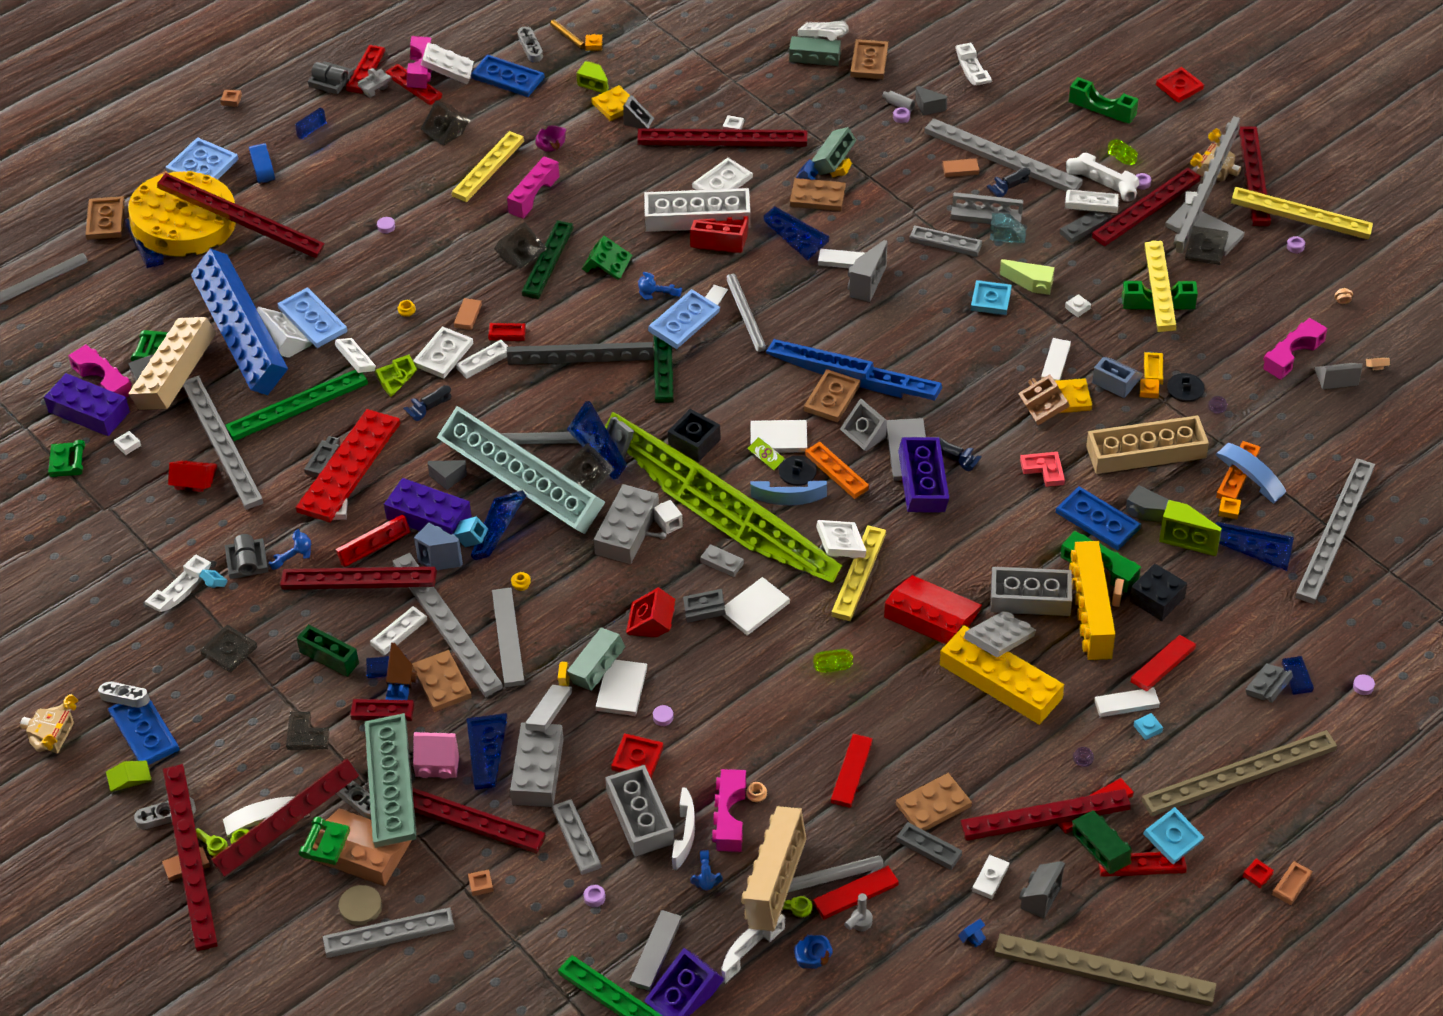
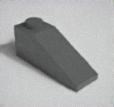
(1146, 505)

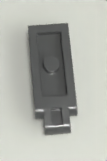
(322, 456)

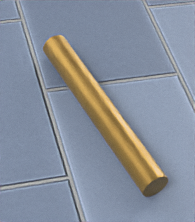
(568, 34)

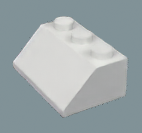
(284, 333)

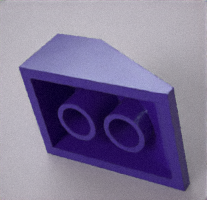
(684, 986)

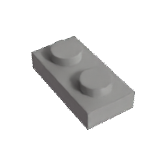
(722, 560)

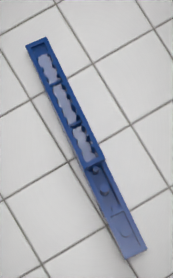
(863, 370)

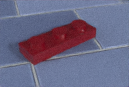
(375, 709)

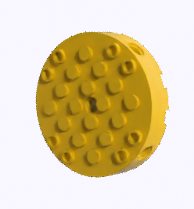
(174, 225)

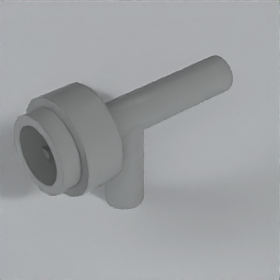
(861, 918)

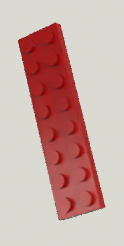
(348, 465)

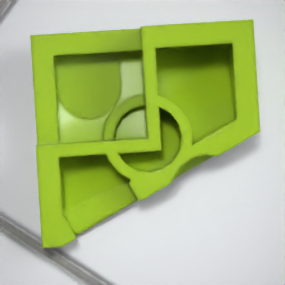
(396, 374)

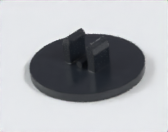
(1185, 387)
(797, 470)

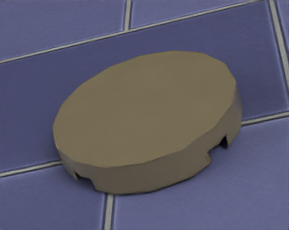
(360, 905)

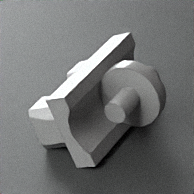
(375, 80)

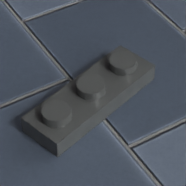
(1084, 225)
(929, 846)

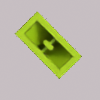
(128, 775)

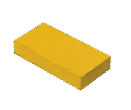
(1153, 366)

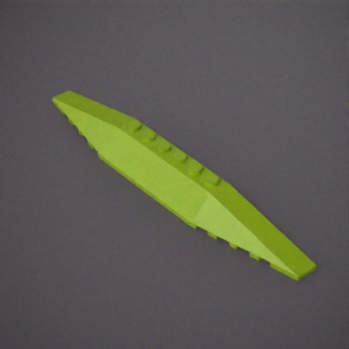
(726, 506)

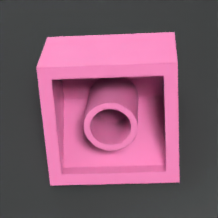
(435, 755)

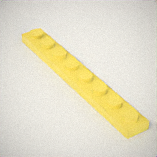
(1302, 213)
(1160, 286)

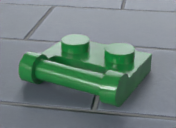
(155, 338)
(60, 459)
(331, 842)

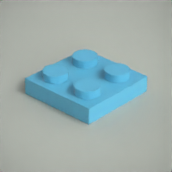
(991, 297)
(1173, 835)

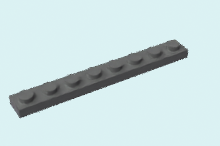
(580, 353)

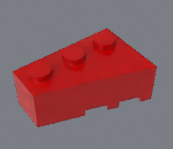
(719, 235)

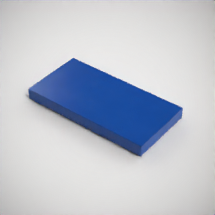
(507, 75)
(1098, 518)
(144, 731)

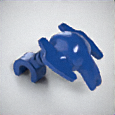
(648, 286)
(302, 545)
(706, 879)

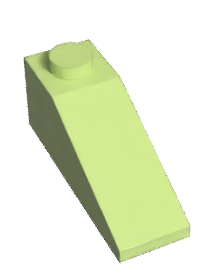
(1030, 276)

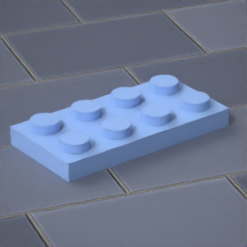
(312, 317)
(684, 319)

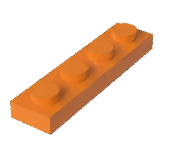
(837, 470)
(1235, 477)

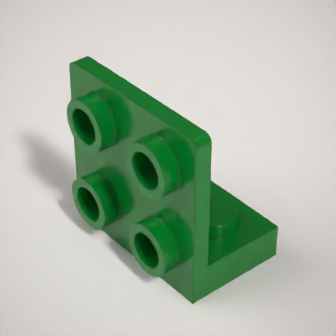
(608, 257)

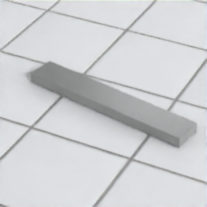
(508, 637)
(388, 932)

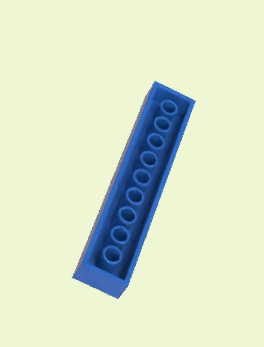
(239, 322)

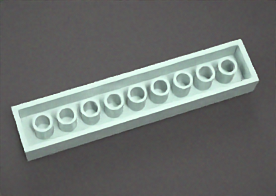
(521, 470)

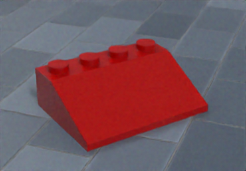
(930, 609)

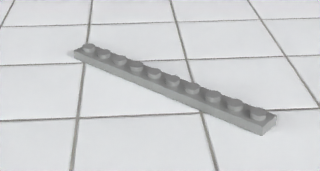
(1002, 155)
(1208, 182)
(222, 443)
(1335, 531)
(453, 633)

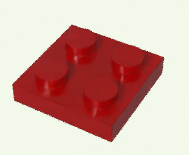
(1180, 84)
(635, 752)

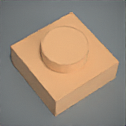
(1378, 363)

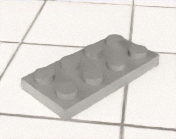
(1000, 633)

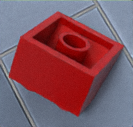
(191, 474)
(651, 614)

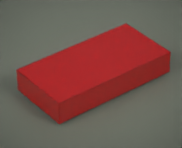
(507, 331)

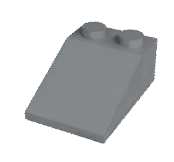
(867, 272)

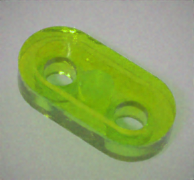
(1122, 151)
(831, 660)

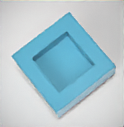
(213, 578)
(1148, 726)

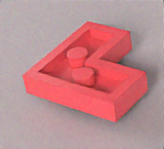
(1044, 463)

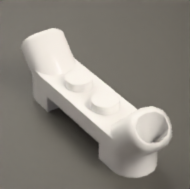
(1085, 165)

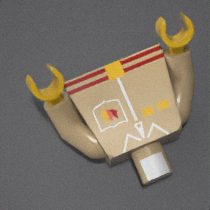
(1203, 161)
(50, 726)

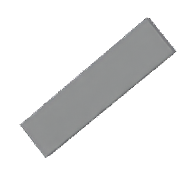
(945, 240)
(548, 708)
(576, 837)
(655, 950)

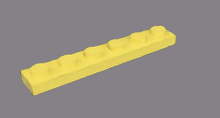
(487, 166)
(858, 574)

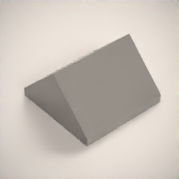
(1339, 375)
(865, 426)

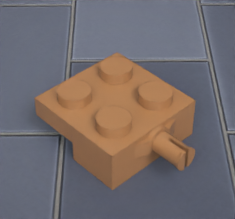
(1043, 399)

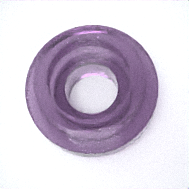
(1217, 404)
(1083, 752)

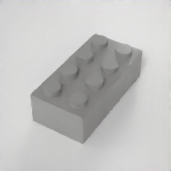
(626, 524)
(1031, 591)
(537, 766)
(639, 810)

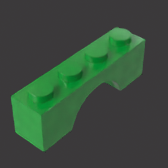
(1085, 95)
(1137, 296)
(1117, 565)

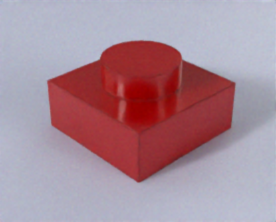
(1258, 873)

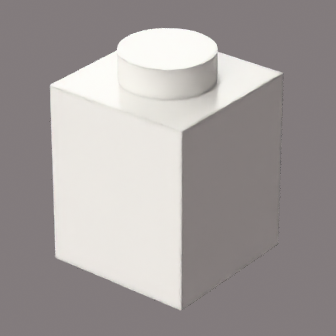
(668, 517)

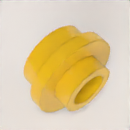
(406, 308)
(520, 581)

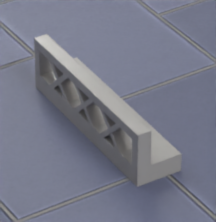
(983, 214)

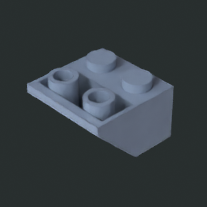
(1115, 376)
(437, 548)

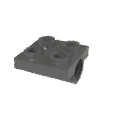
(329, 77)
(246, 557)

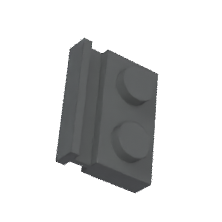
(620, 434)
(704, 605)
(1269, 682)

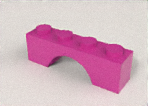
(416, 73)
(522, 197)
(1306, 336)
(88, 362)
(729, 830)

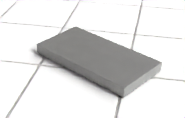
(1206, 221)
(895, 431)

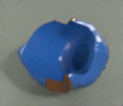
(812, 951)

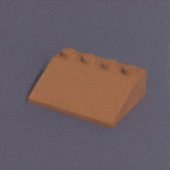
(359, 854)

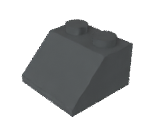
(1042, 888)

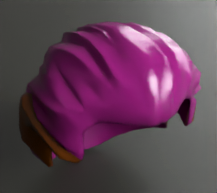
(550, 138)

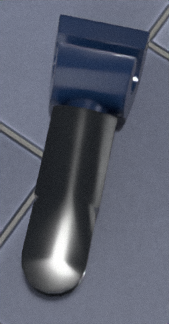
(1010, 181)
(427, 402)
(957, 453)

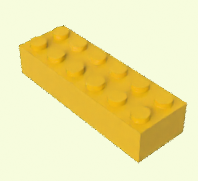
(1092, 600)
(1003, 677)

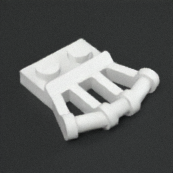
(824, 29)

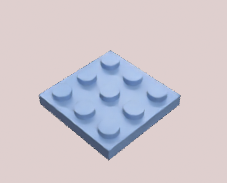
(204, 159)

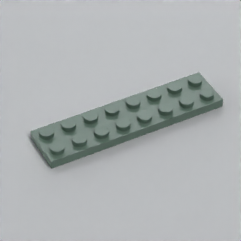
(390, 780)

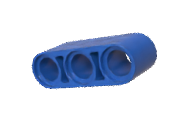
(261, 163)

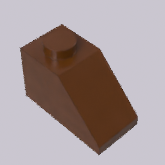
(400, 669)

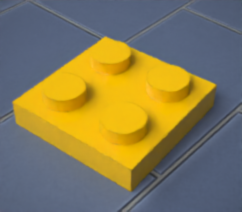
(611, 102)
(1076, 394)

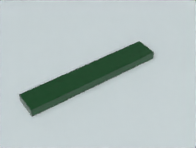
(547, 260)
(663, 371)

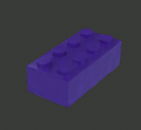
(87, 404)
(923, 474)
(425, 506)

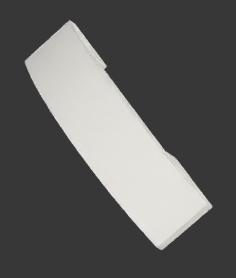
(971, 65)
(180, 587)
(253, 814)
(682, 848)
(744, 944)

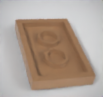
(869, 59)
(818, 194)
(105, 218)
(832, 395)
(441, 681)
(934, 802)

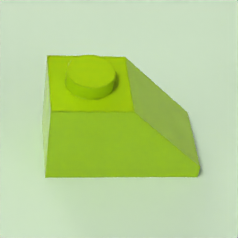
(592, 77)

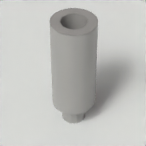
(898, 100)

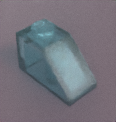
(1006, 228)

